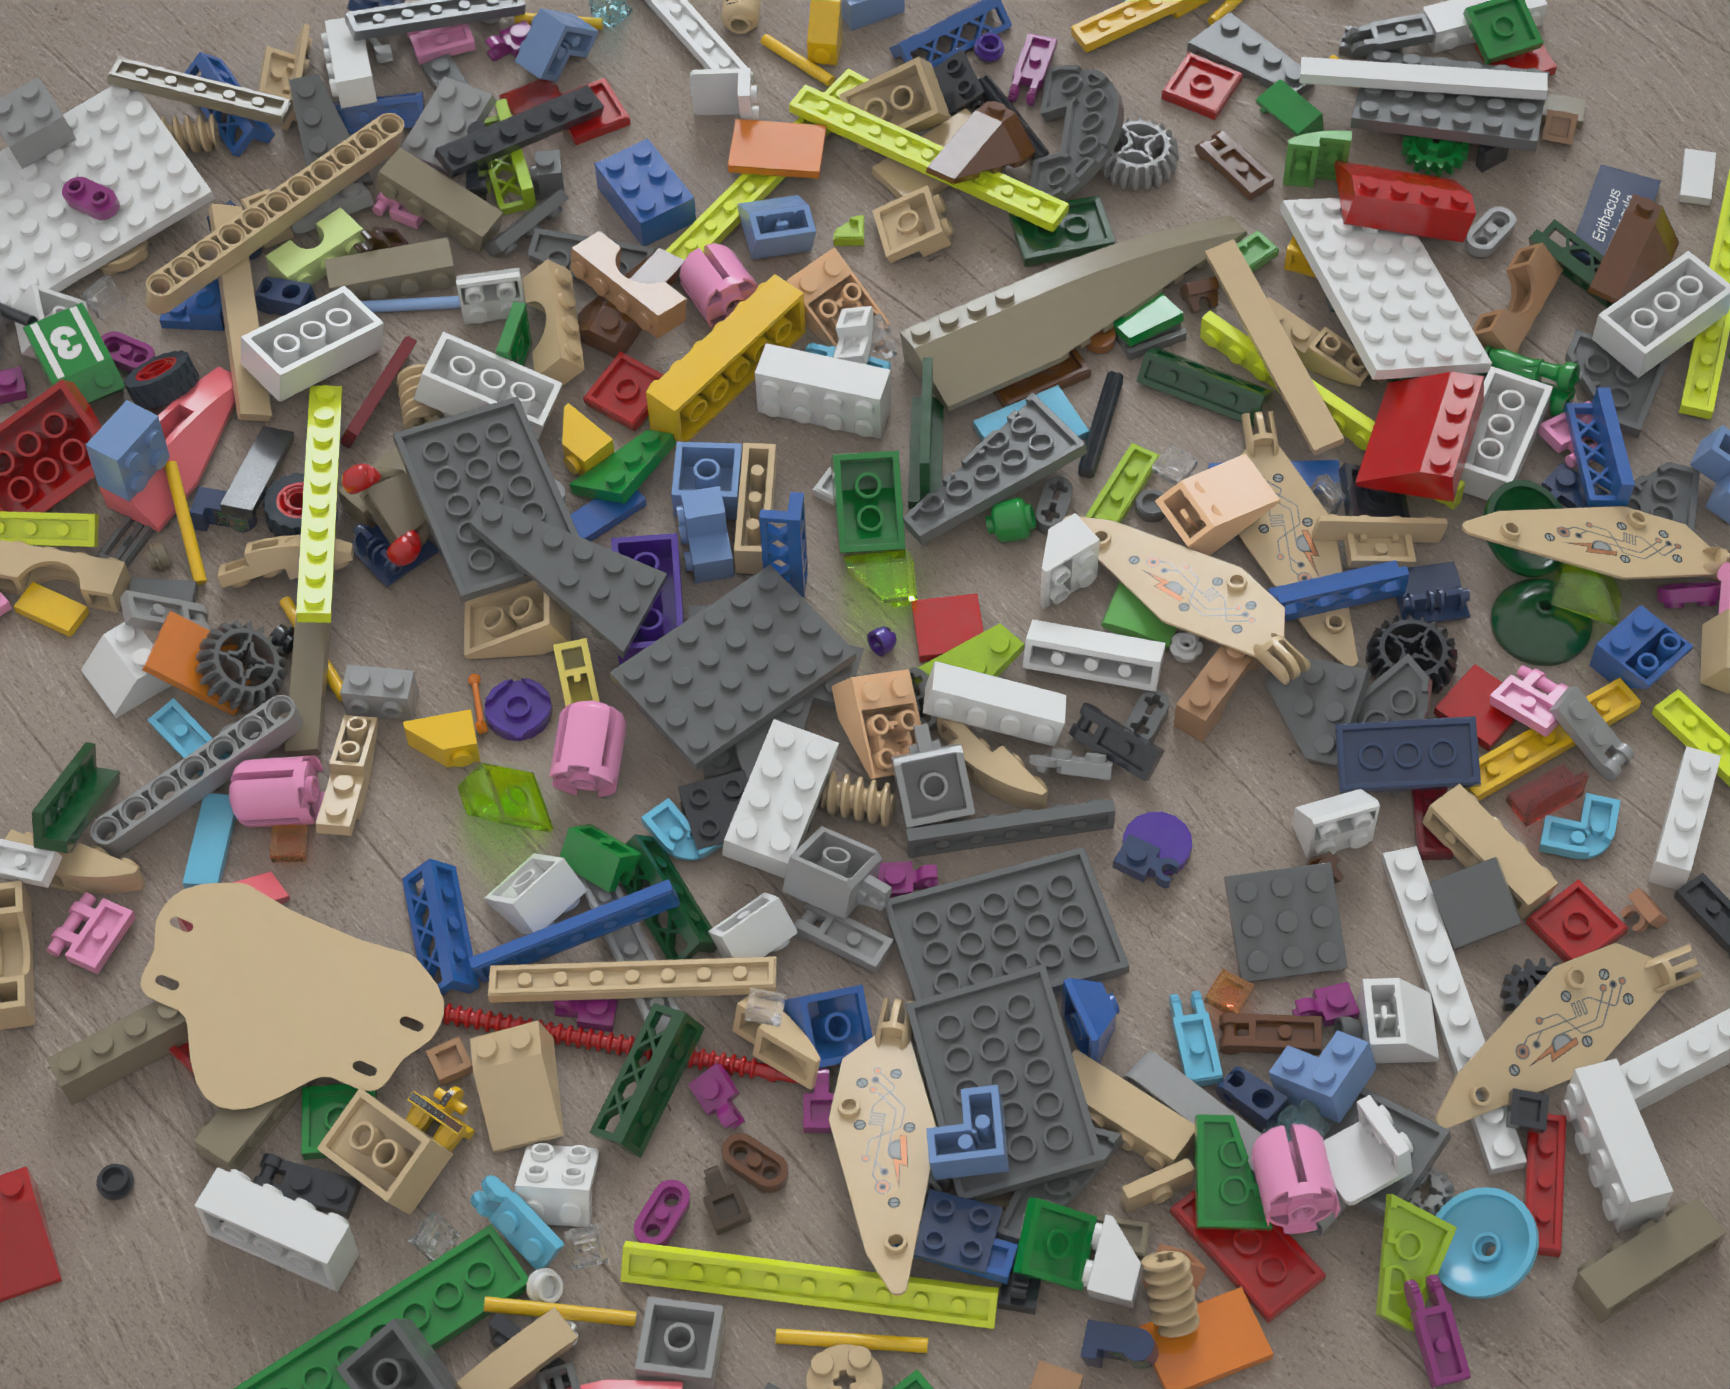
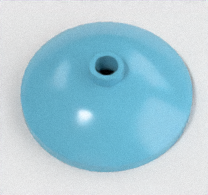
(1486, 1220)

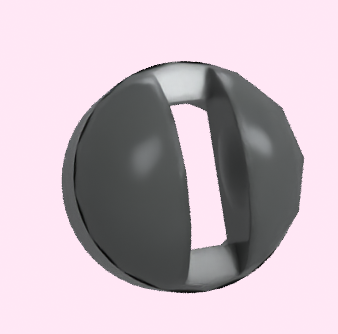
(1349, 1026)

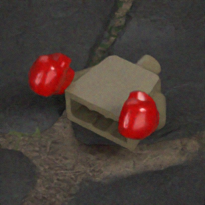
(393, 506)

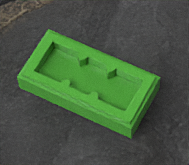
(1257, 250)

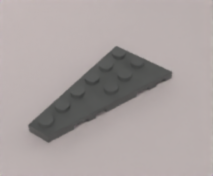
(1004, 463)
(581, 576)

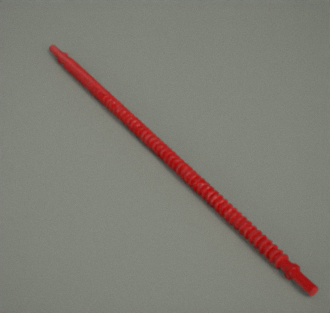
(610, 1042)

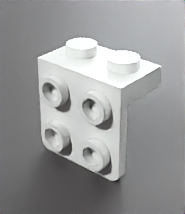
(724, 93)
(1368, 1154)
(558, 1182)

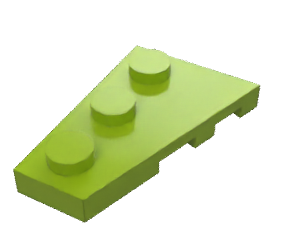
(985, 653)
(1411, 1250)

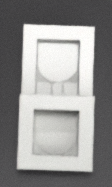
(854, 334)

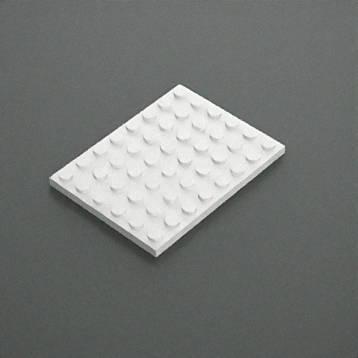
(117, 146)

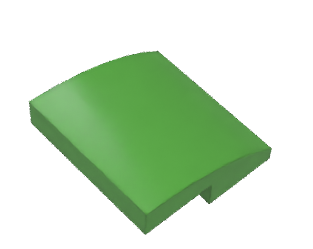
(1314, 157)
(1131, 618)

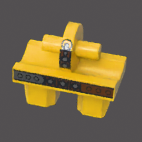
(426, 1110)

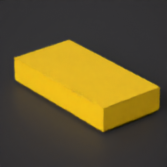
(51, 609)

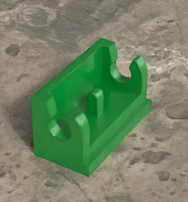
(1290, 109)
(599, 856)

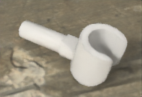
(382, 52)

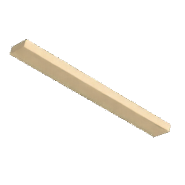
(240, 319)
(1274, 347)
(631, 979)

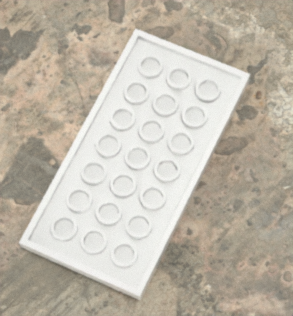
(1385, 294)

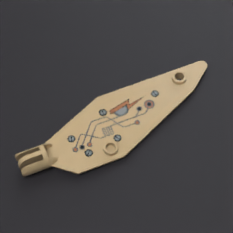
(1604, 540)
(1284, 541)
(1200, 595)
(1564, 1025)
(883, 1144)

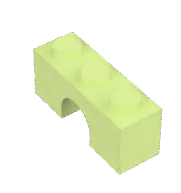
(337, 237)

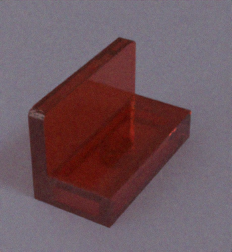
(1547, 794)

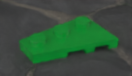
(626, 469)
(1224, 1179)

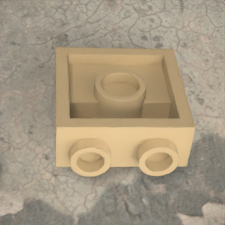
(913, 224)

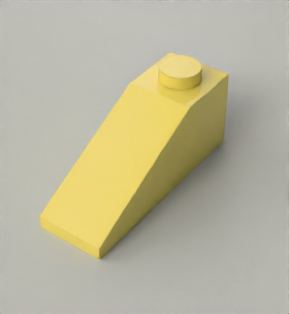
(575, 671)

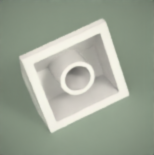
(41, 304)
(117, 671)
(537, 893)

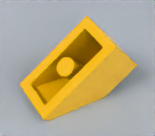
(825, 31)
(583, 442)
(445, 738)

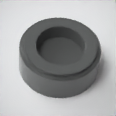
(1147, 507)

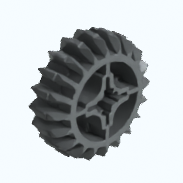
(230, 670)

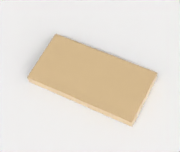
(903, 179)

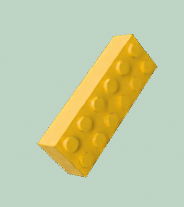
(725, 360)

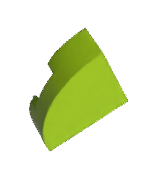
(850, 233)

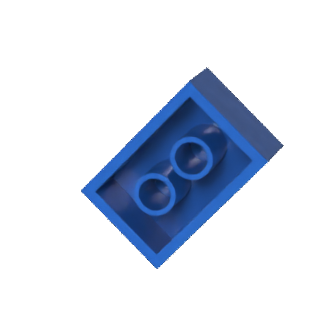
(645, 192)

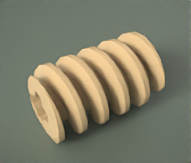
(194, 134)
(413, 412)
(859, 799)
(1171, 1293)

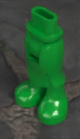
(1563, 375)

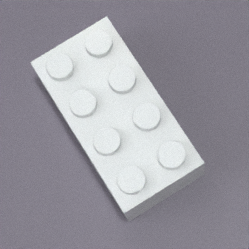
(1662, 314)
(311, 343)
(470, 377)
(823, 391)
(1504, 431)
(780, 798)
(1616, 1145)
(277, 1228)

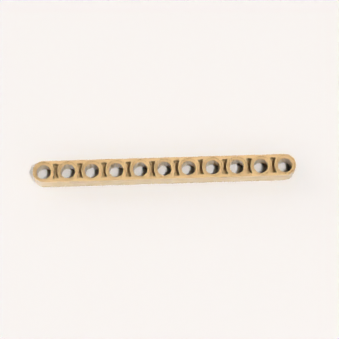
(273, 214)

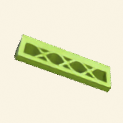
(517, 167)

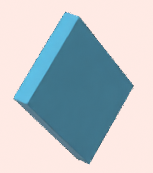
(1052, 398)

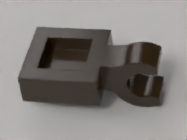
(379, 239)
(724, 1204)

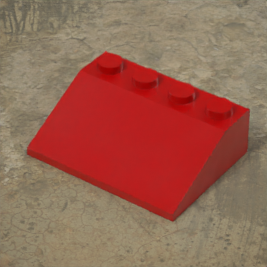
(1404, 202)
(1423, 435)
(46, 450)
(25, 1239)

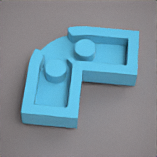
(673, 832)
(1583, 838)

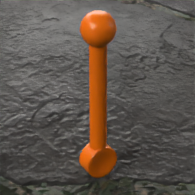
(481, 726)

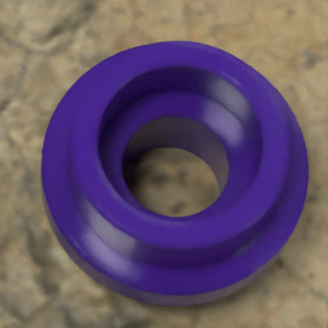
(985, 43)

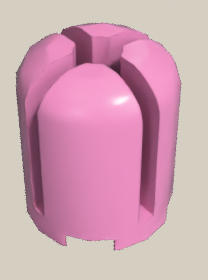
(715, 282)
(588, 748)
(276, 791)
(1294, 1178)

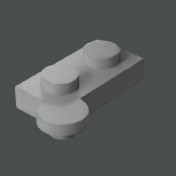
(1091, 766)

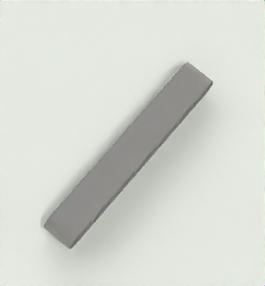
(179, 776)
(1186, 1098)

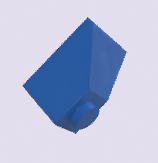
(1089, 1015)
(832, 1021)

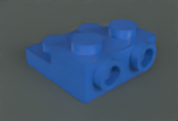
(198, 312)

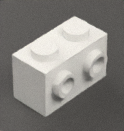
(754, 929)

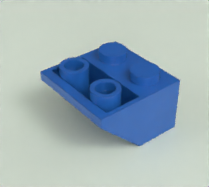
(1639, 650)

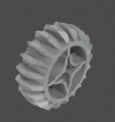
(1135, 162)

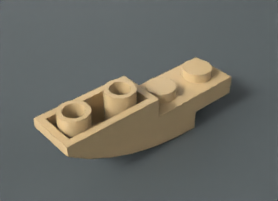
(1323, 350)
(272, 555)
(995, 771)
(349, 776)
(90, 869)

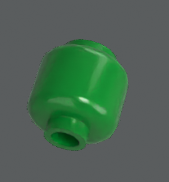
(1011, 520)

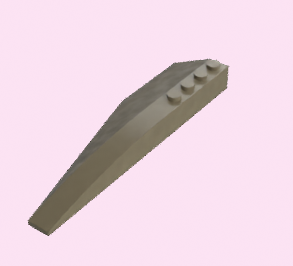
(1053, 311)

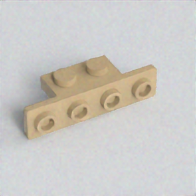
(281, 66)
(1379, 539)

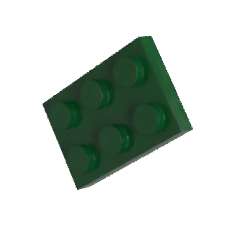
(1079, 233)

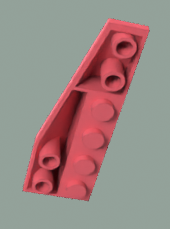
(191, 434)

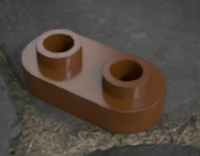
(756, 1164)

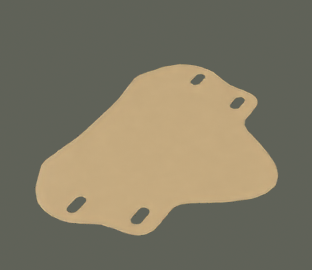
(283, 996)

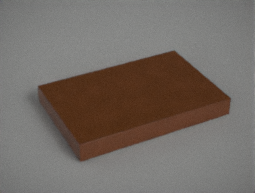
(1063, 374)

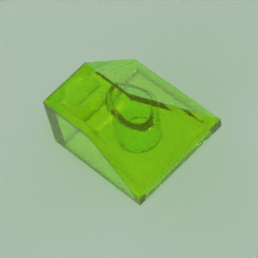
(885, 575)
(1587, 593)
(505, 797)

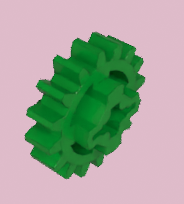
(1434, 154)

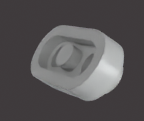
(1485, 236)

